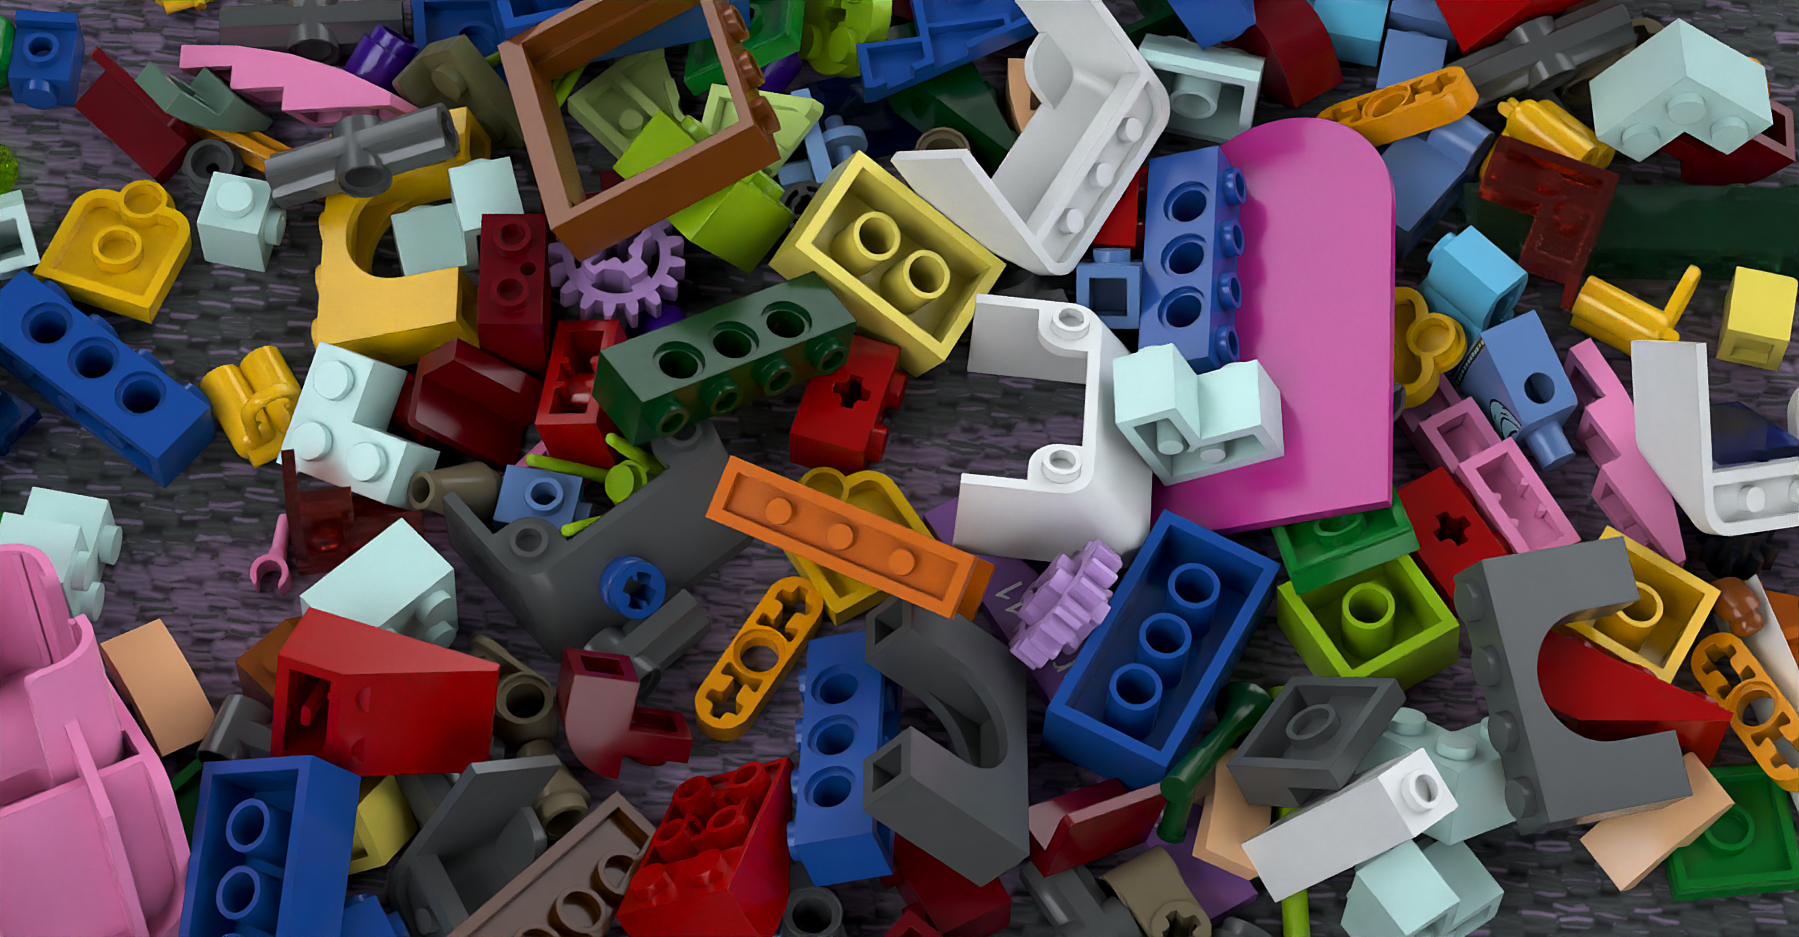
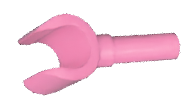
(275, 559)

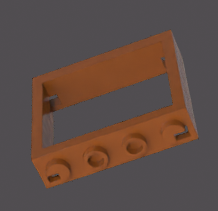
(587, 32)

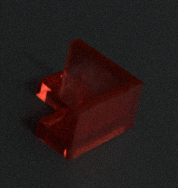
(1567, 203)
(332, 523)

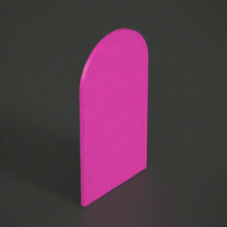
(1318, 324)

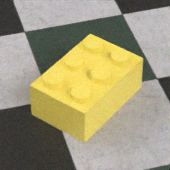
(890, 261)

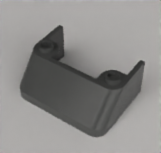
(555, 581)
(471, 844)

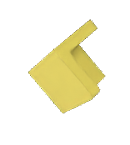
(1757, 318)
(381, 823)

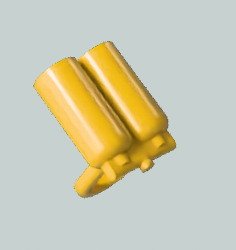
(1552, 129)
(1620, 317)
(254, 403)

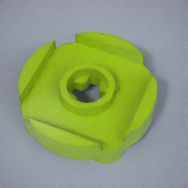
(831, 42)

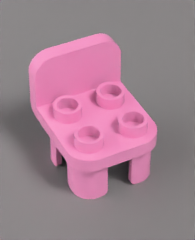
(83, 795)

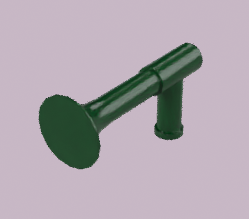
(1238, 711)

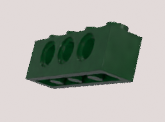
(723, 358)

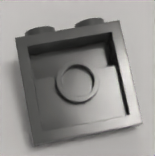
(1313, 737)

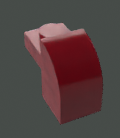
(1296, 49)
(1749, 163)
(601, 720)

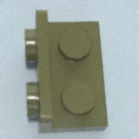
(461, 77)

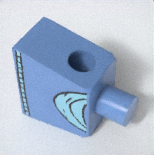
(1521, 388)

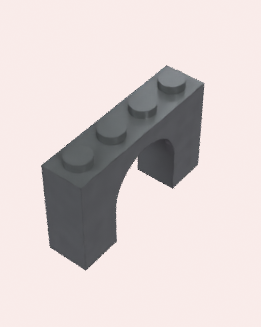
(1550, 770)
(962, 807)

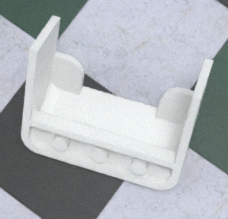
(1073, 157)
(1677, 445)
(1069, 489)

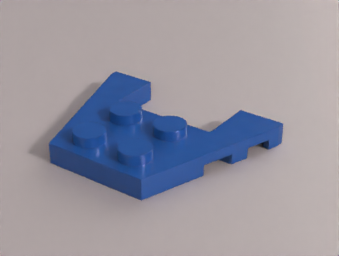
(946, 38)

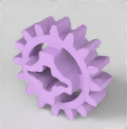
(618, 277)
(1065, 604)

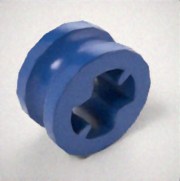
(631, 606)

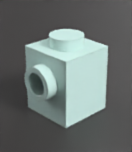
(240, 222)
(17, 239)

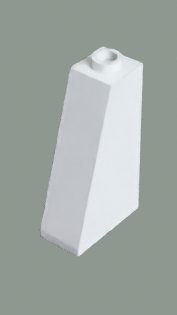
(1350, 824)

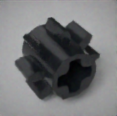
(1739, 554)

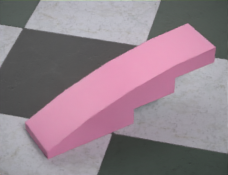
(302, 86)
(1495, 471)
(1625, 483)

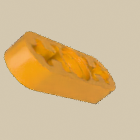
(1407, 106)
(719, 683)
(1755, 684)

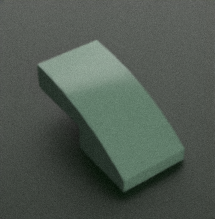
(204, 102)

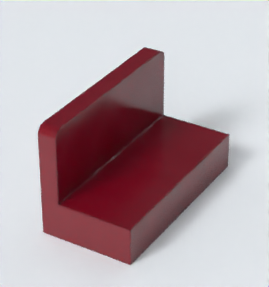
(135, 121)
(474, 402)
(1091, 824)

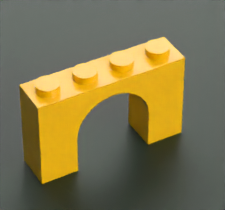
(401, 315)

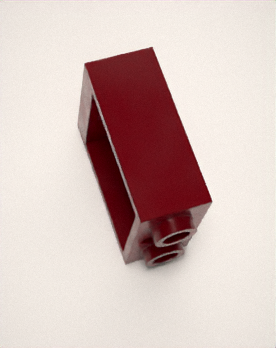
(515, 291)

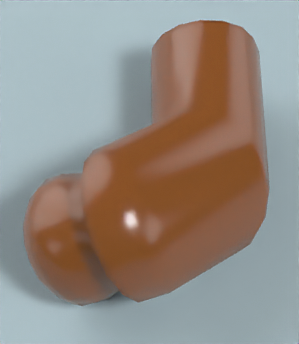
(1737, 606)

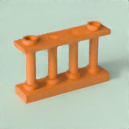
(850, 540)

